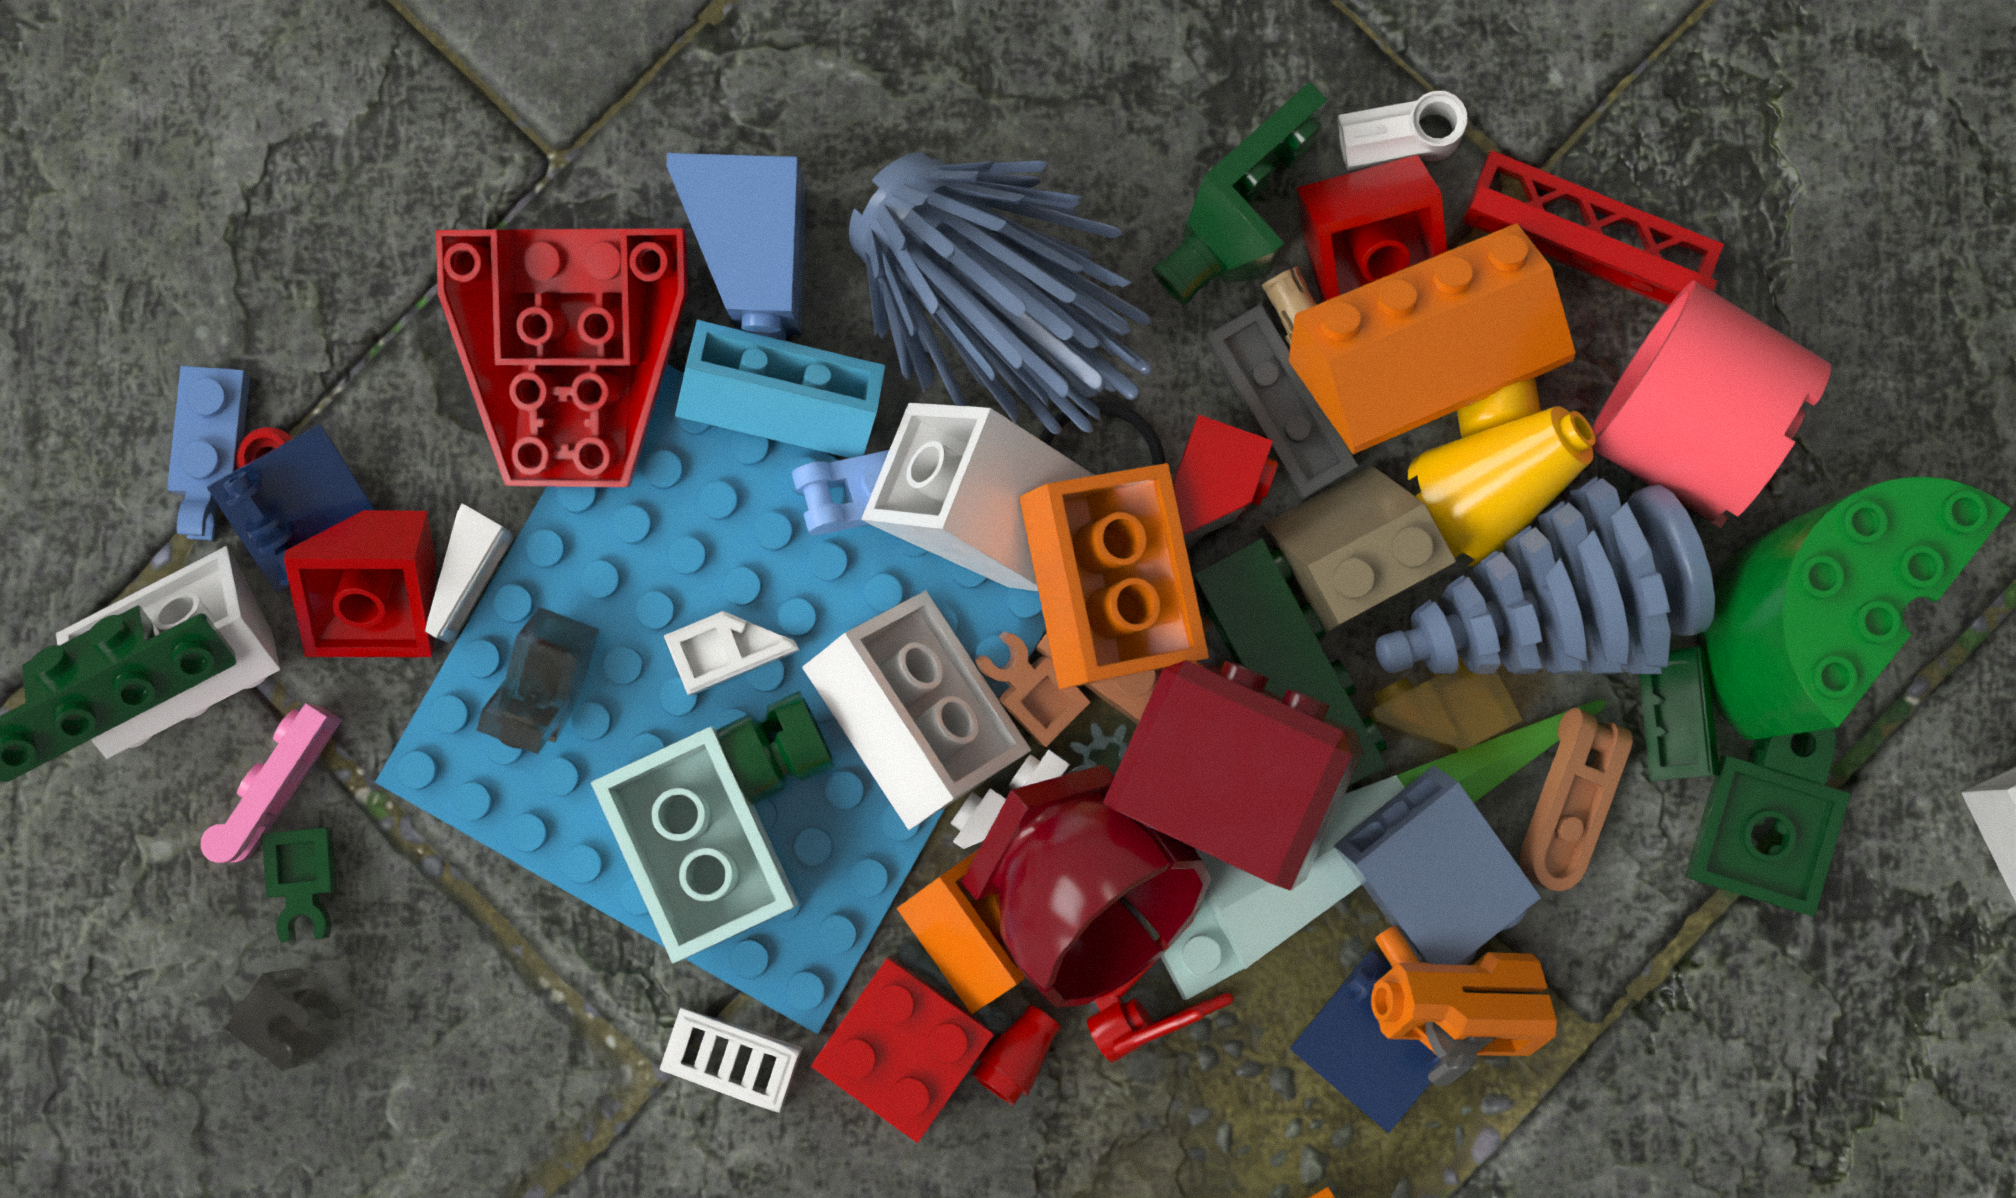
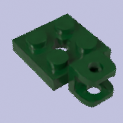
(1807, 813)

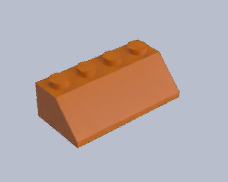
(1432, 338)

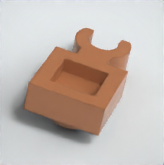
(1034, 692)

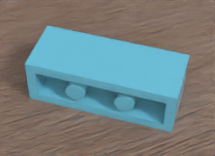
(780, 390)

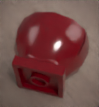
(1060, 880)

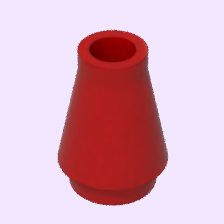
(1015, 1057)

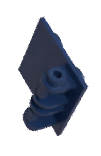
(289, 499)
(1357, 1058)

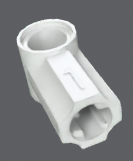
(1395, 132)

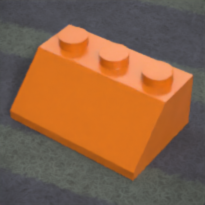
(1113, 575)

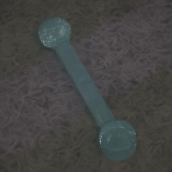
(913, 956)

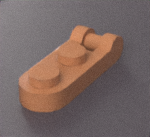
(1574, 800)

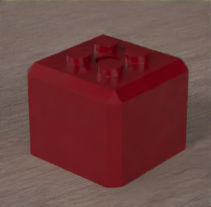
(1237, 769)

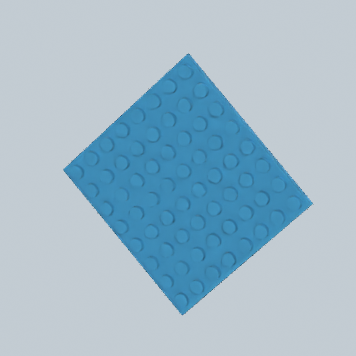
(695, 536)

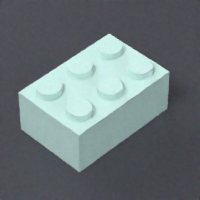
(694, 845)

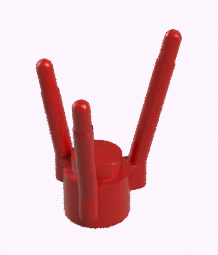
(1126, 1026)

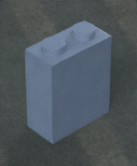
(1438, 870)

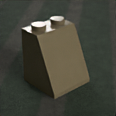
(1358, 546)

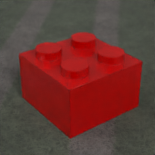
(903, 1048)

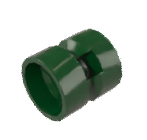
(775, 747)

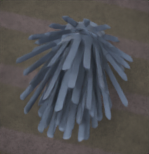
(993, 285)

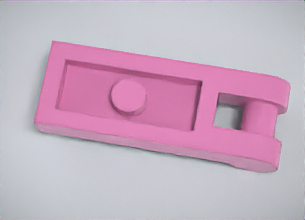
(270, 786)

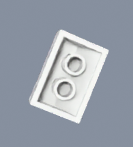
(206, 587)
(916, 708)

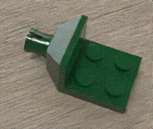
(1223, 230)

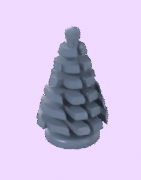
(1573, 592)

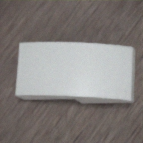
(979, 814)

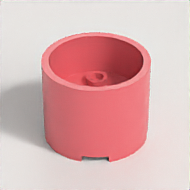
(1709, 404)

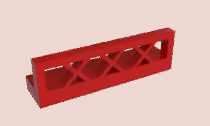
(1587, 246)

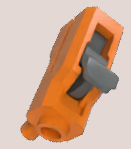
(1463, 1007)

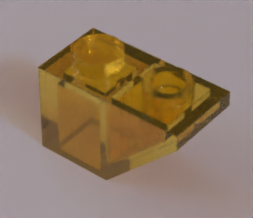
(1447, 709)

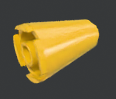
(1501, 478)

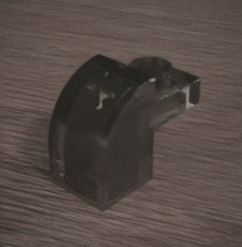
(541, 682)

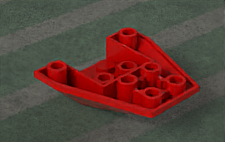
(564, 342)

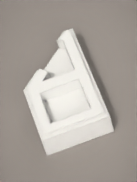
(723, 649)

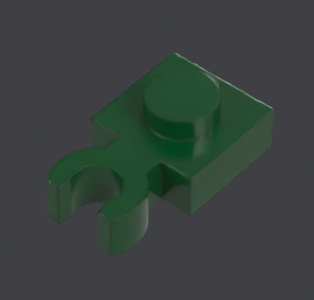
(298, 868)

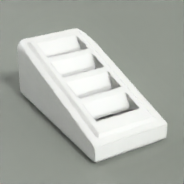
(469, 564)
(781, 1076)

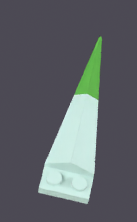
(1250, 917)

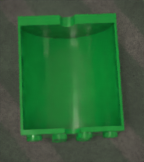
(1822, 600)

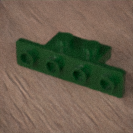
(104, 681)

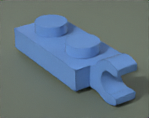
(205, 442)

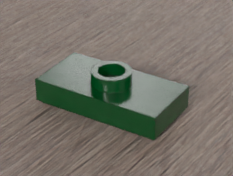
(1680, 718)

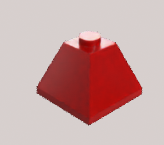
(365, 586)

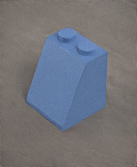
(750, 232)

